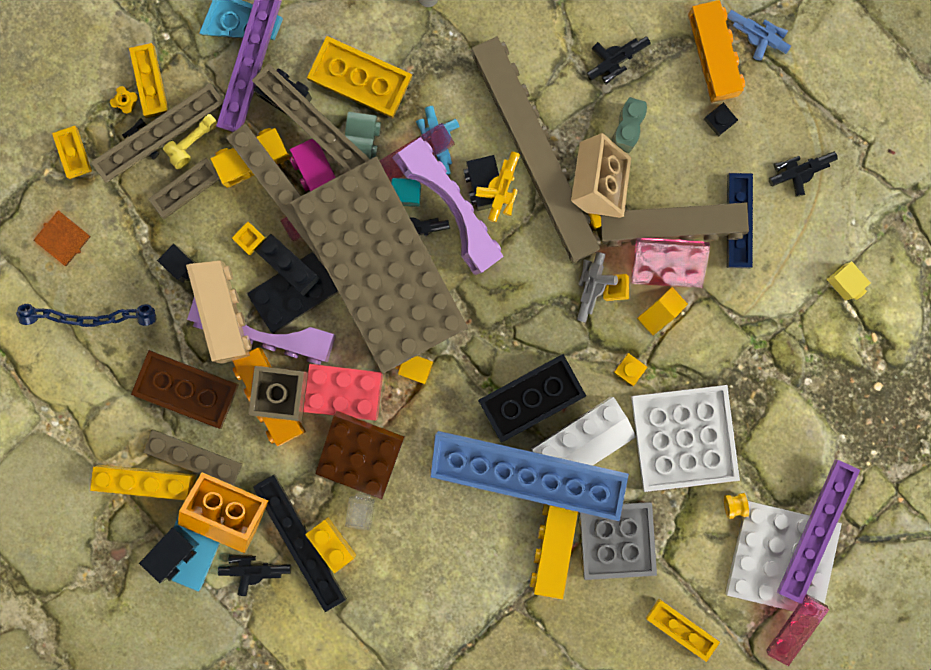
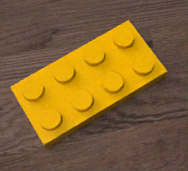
(359, 77)

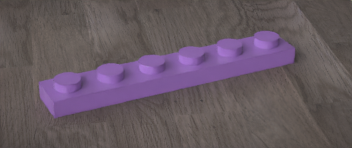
(248, 64)
(818, 531)

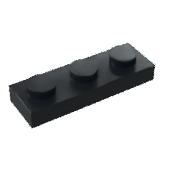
(287, 264)

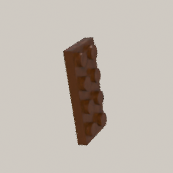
(185, 389)

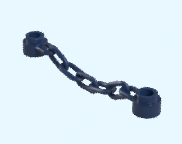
(144, 314)

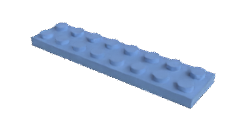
(529, 475)

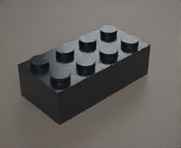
(532, 398)

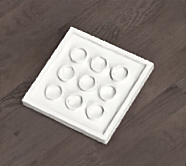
(685, 438)
(764, 552)

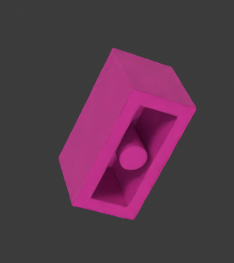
(312, 164)

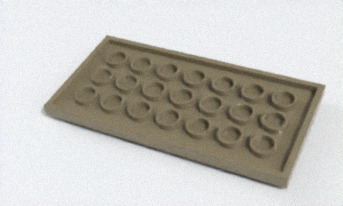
(379, 264)

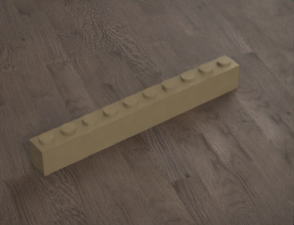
(534, 149)

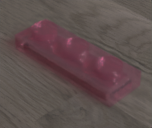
(797, 630)

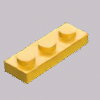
(148, 80)
(682, 630)

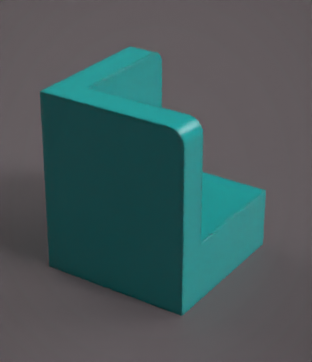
(408, 191)

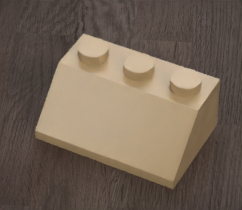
(601, 177)

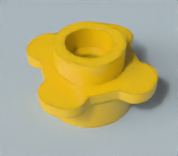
(129, 104)

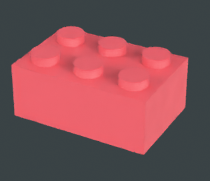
(344, 391)

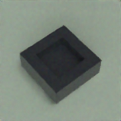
(720, 119)

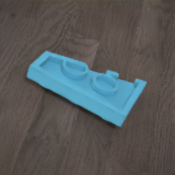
(230, 19)

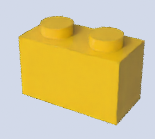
(331, 545)

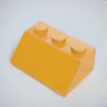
(222, 512)

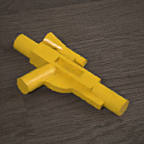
(498, 188)

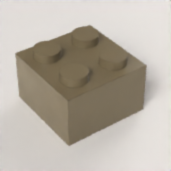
(278, 393)

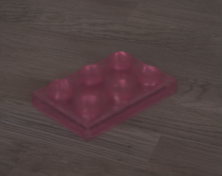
(670, 262)

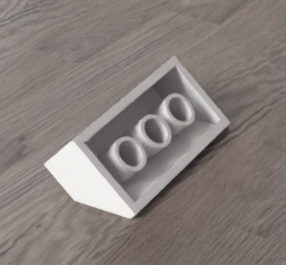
(590, 435)

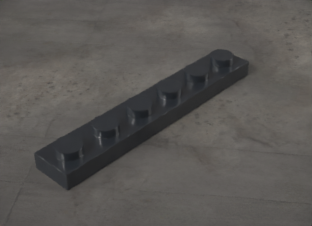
(304, 553)

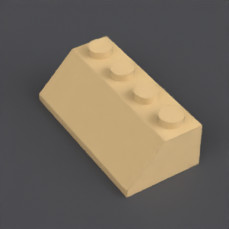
(219, 311)

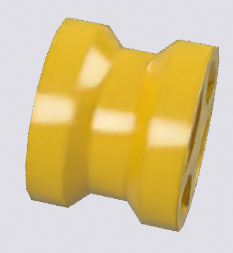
(736, 506)

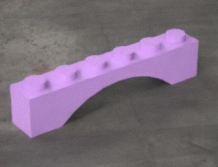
(476, 245)
(308, 342)

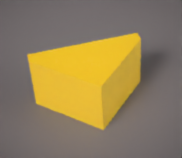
(662, 311)

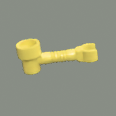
(178, 156)

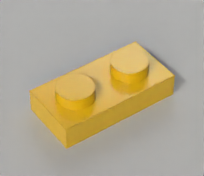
(72, 152)

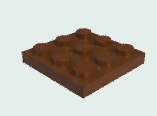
(359, 455)

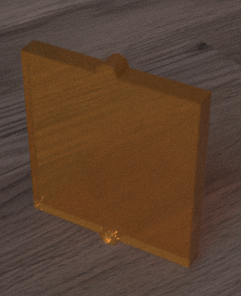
(62, 238)

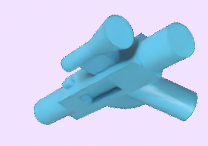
(443, 157)

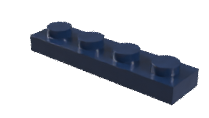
(741, 191)

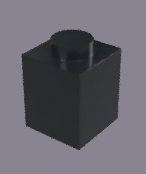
(175, 262)

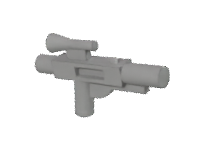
(594, 284)

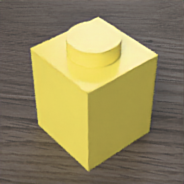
(849, 281)

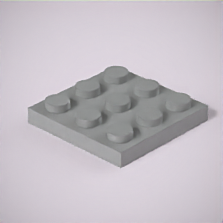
(620, 546)

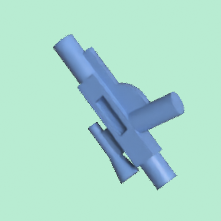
(760, 36)

